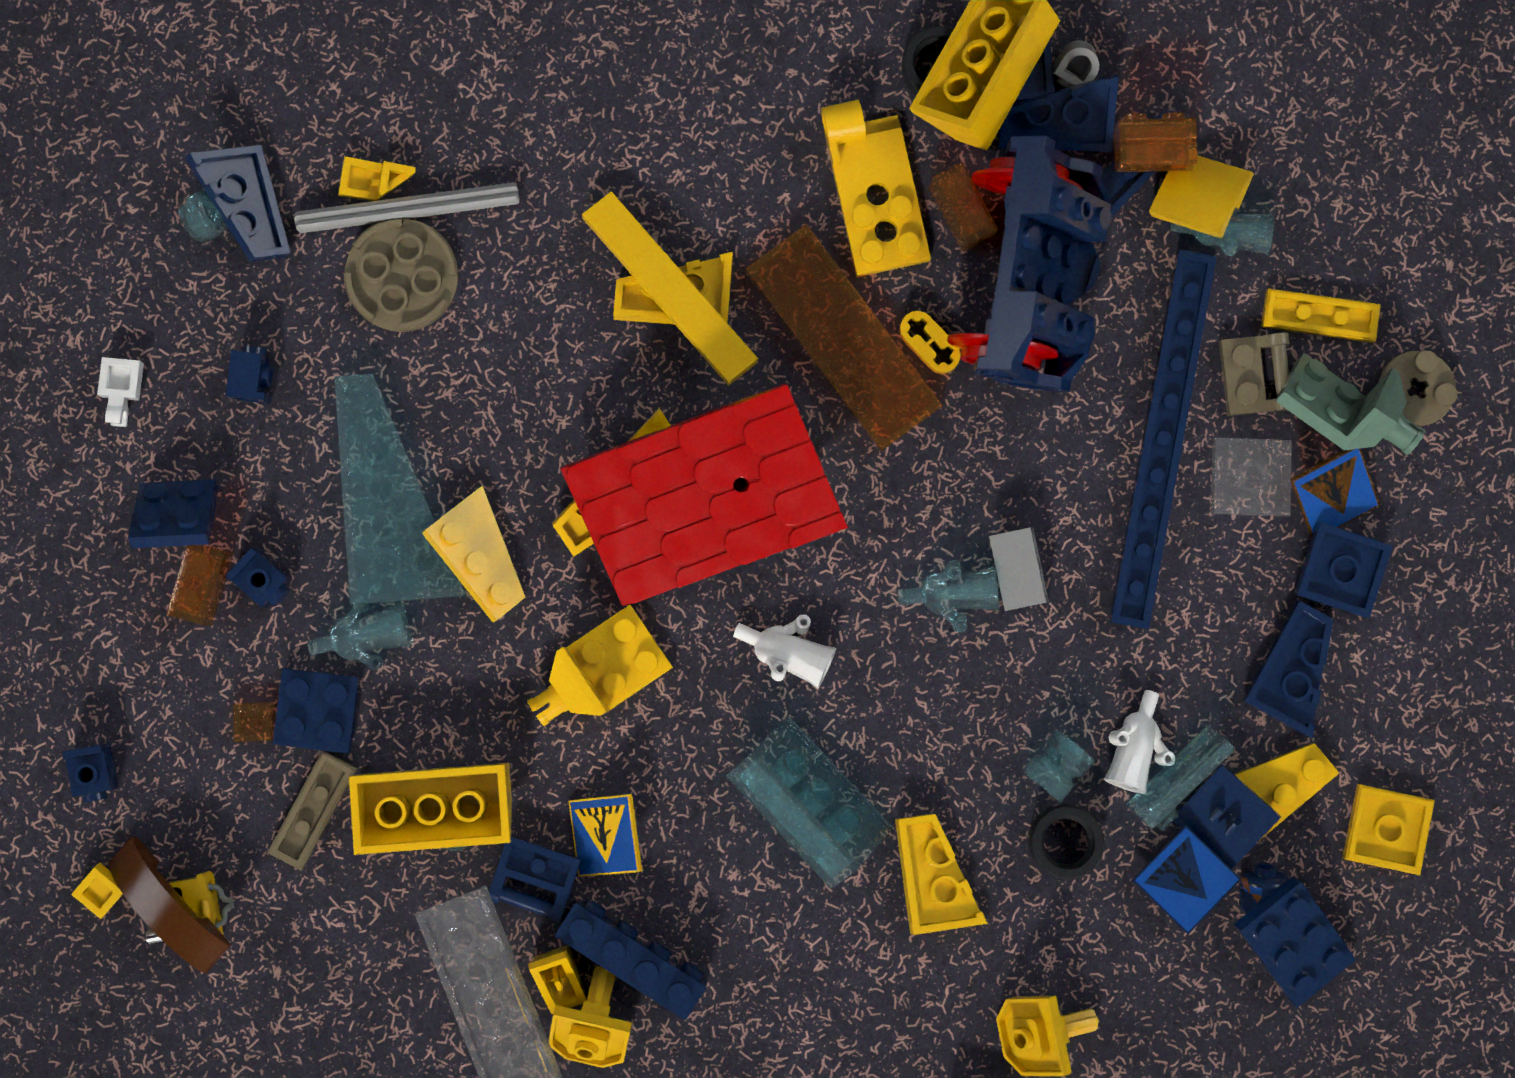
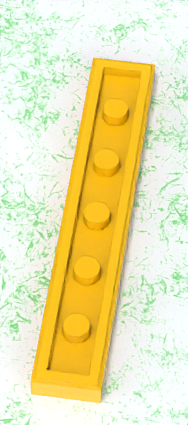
(670, 288)

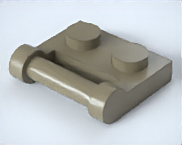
(1244, 372)

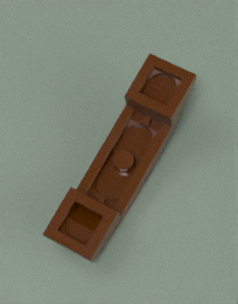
(163, 909)

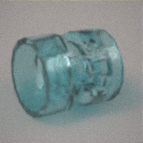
(1058, 766)

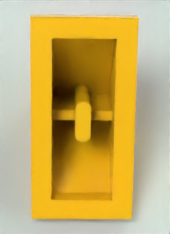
(557, 978)

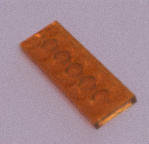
(843, 337)

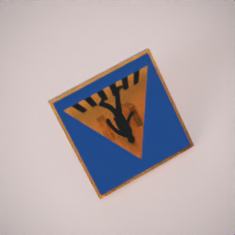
(1335, 490)

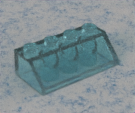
(810, 803)

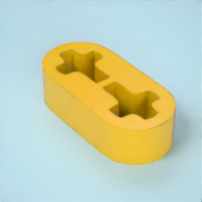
(923, 349)

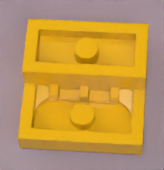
(1202, 197)

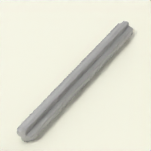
(407, 207)

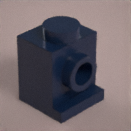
(249, 375)
(276, 580)
(100, 761)

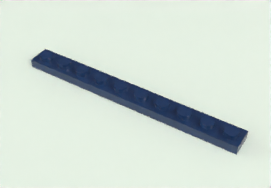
(1162, 439)

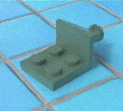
(1344, 413)

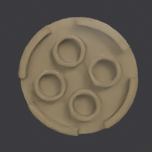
(401, 275)

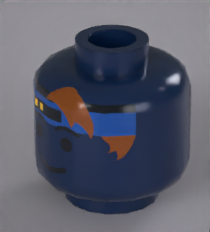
(1259, 884)

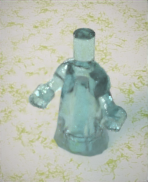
(1243, 232)
(955, 591)
(354, 636)

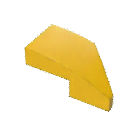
(371, 179)

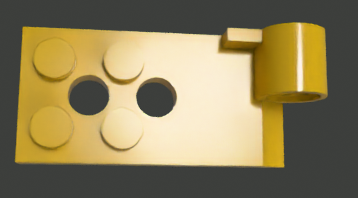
(866, 157)

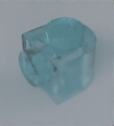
(201, 217)

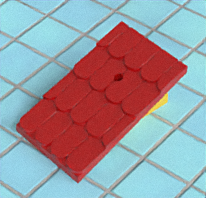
(669, 500)

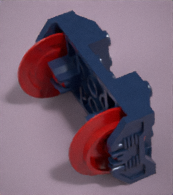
(1037, 266)

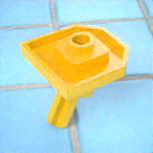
(591, 1034)
(1037, 1035)

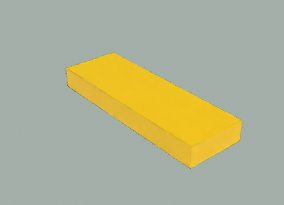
(1320, 315)

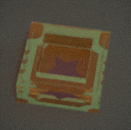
(253, 721)

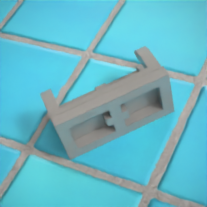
(1019, 568)

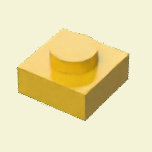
(98, 891)

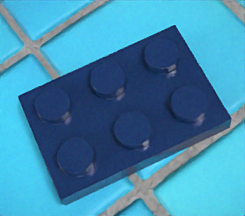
(1295, 941)

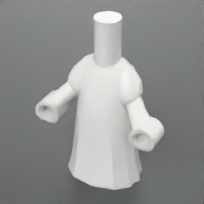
(787, 652)
(1135, 748)

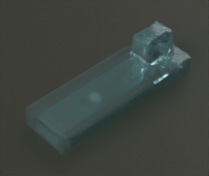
(1180, 779)

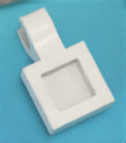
(119, 382)

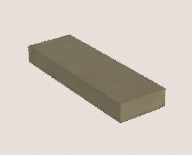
(312, 810)

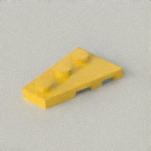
(709, 277)
(477, 554)
(1289, 779)
(933, 883)

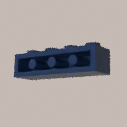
(631, 958)

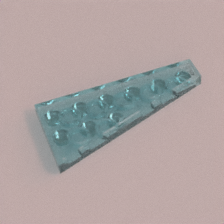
(383, 505)

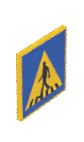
(605, 835)

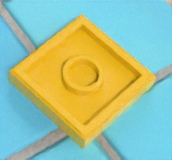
(1388, 829)

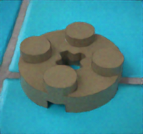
(1438, 382)

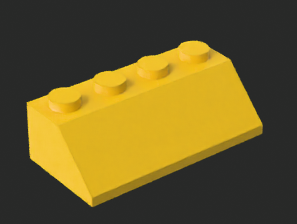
(984, 68)
(431, 808)

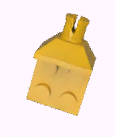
(602, 668)

